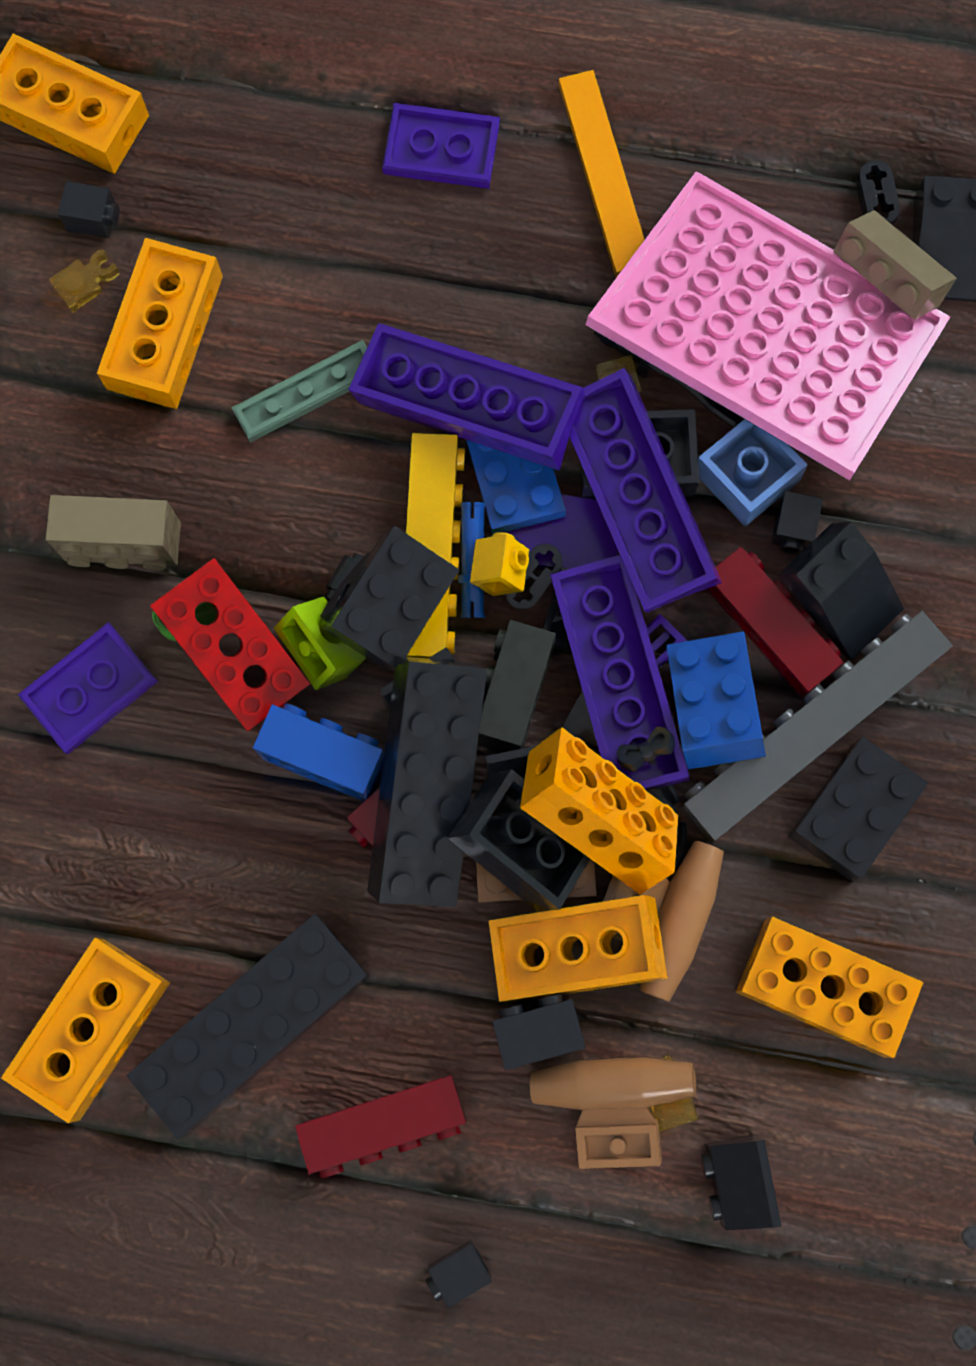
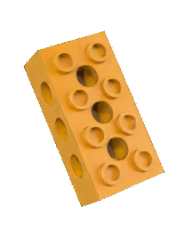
(68, 104)
(148, 303)
(600, 811)
(556, 931)
(853, 974)
(59, 1030)

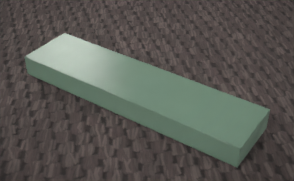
(299, 393)

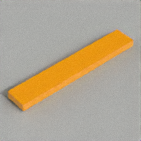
(602, 167)

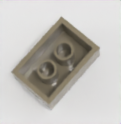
(113, 531)

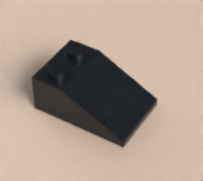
(947, 229)
(843, 587)

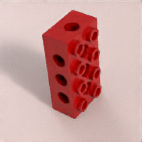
(257, 644)

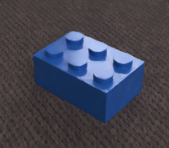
(715, 700)
(320, 751)

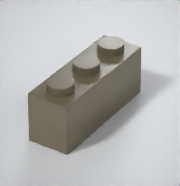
(894, 264)

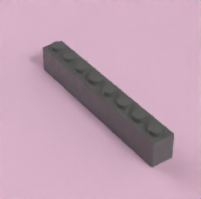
(817, 725)

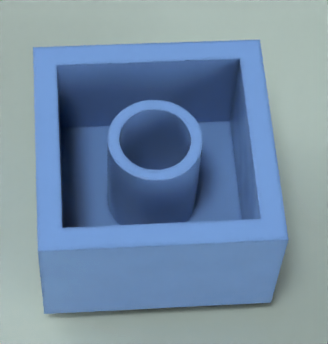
(750, 470)

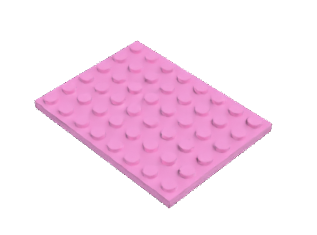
(766, 324)

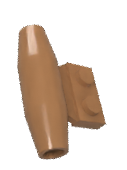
(681, 910)
(615, 1104)

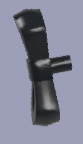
(634, 756)

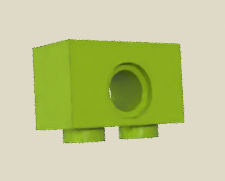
(316, 651)

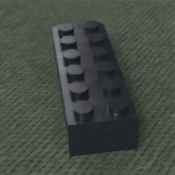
(425, 780)
(247, 1026)

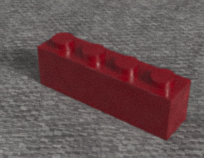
(774, 623)
(381, 1124)

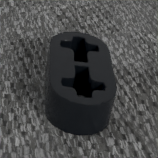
(885, 193)
(541, 581)

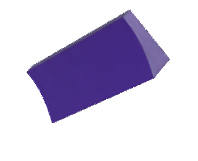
(467, 395)
(639, 494)
(617, 666)

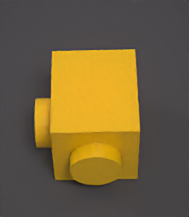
(499, 564)

